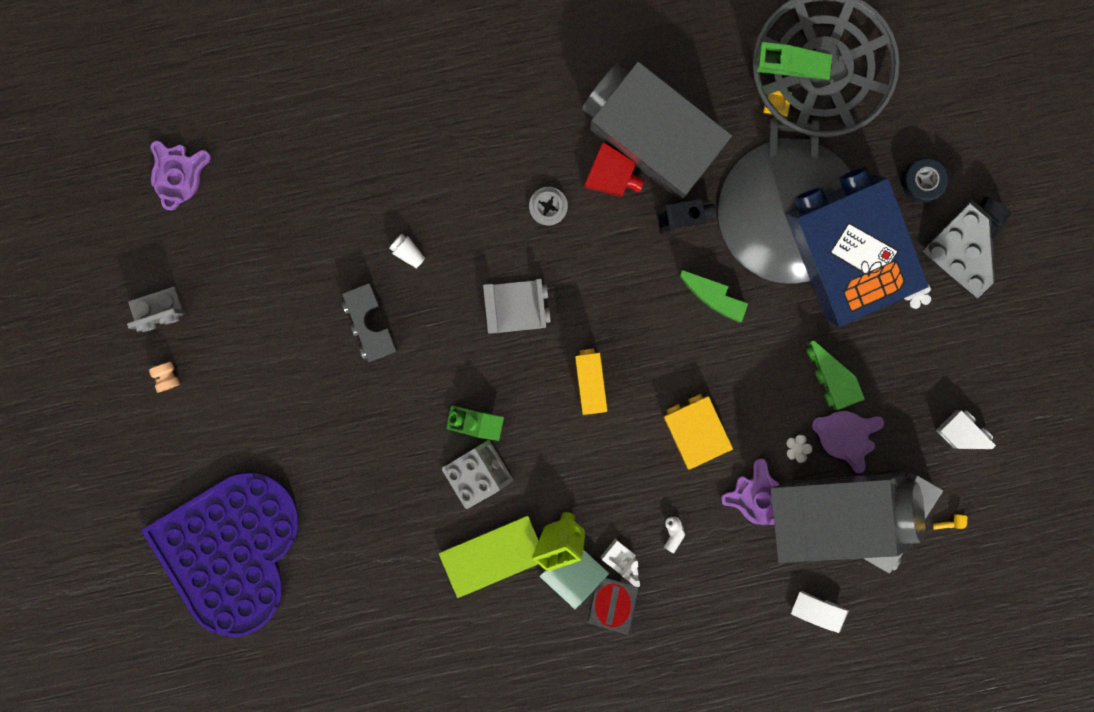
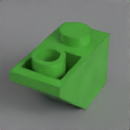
(475, 423)

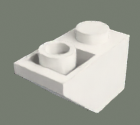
(963, 433)

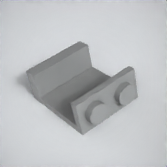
(516, 306)

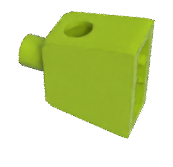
(560, 543)

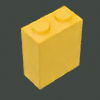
(590, 382)
(697, 431)

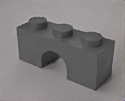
(359, 304)

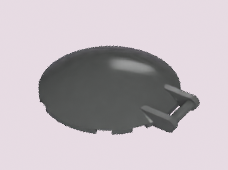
(764, 189)

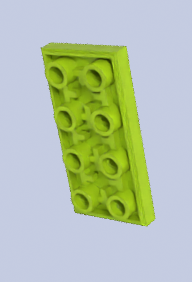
(490, 556)

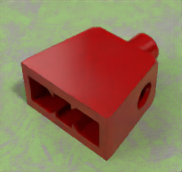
(613, 173)

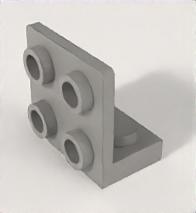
(155, 308)
(477, 474)

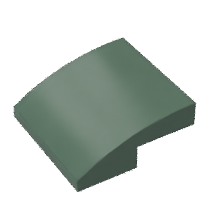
(575, 580)

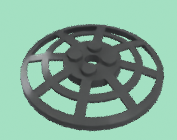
(841, 67)

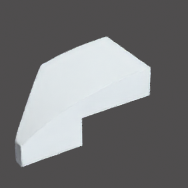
(622, 561)

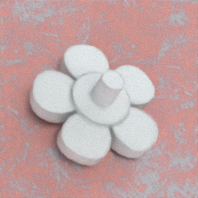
(919, 296)
(798, 448)

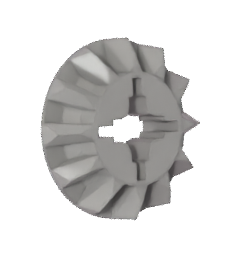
(544, 195)

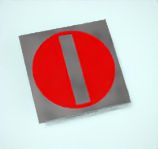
(613, 606)

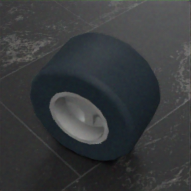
(933, 180)

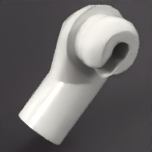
(676, 533)

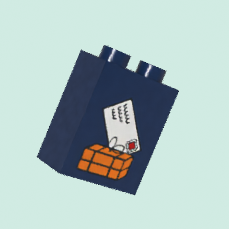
(855, 247)

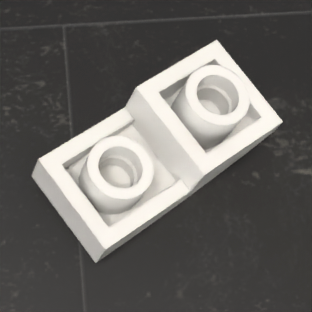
(819, 612)

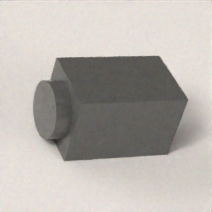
(654, 127)
(847, 517)

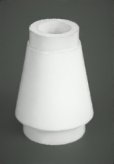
(407, 251)

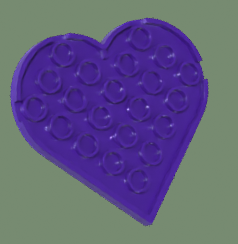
(226, 551)

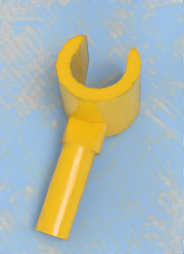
(960, 522)

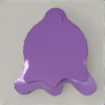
(175, 174)
(846, 436)
(753, 495)

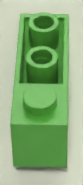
(793, 61)
(839, 382)

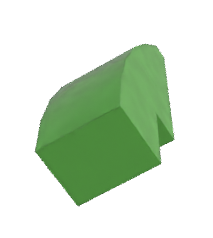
(714, 296)

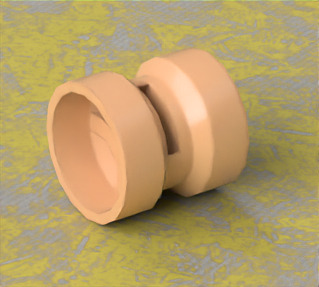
(164, 377)

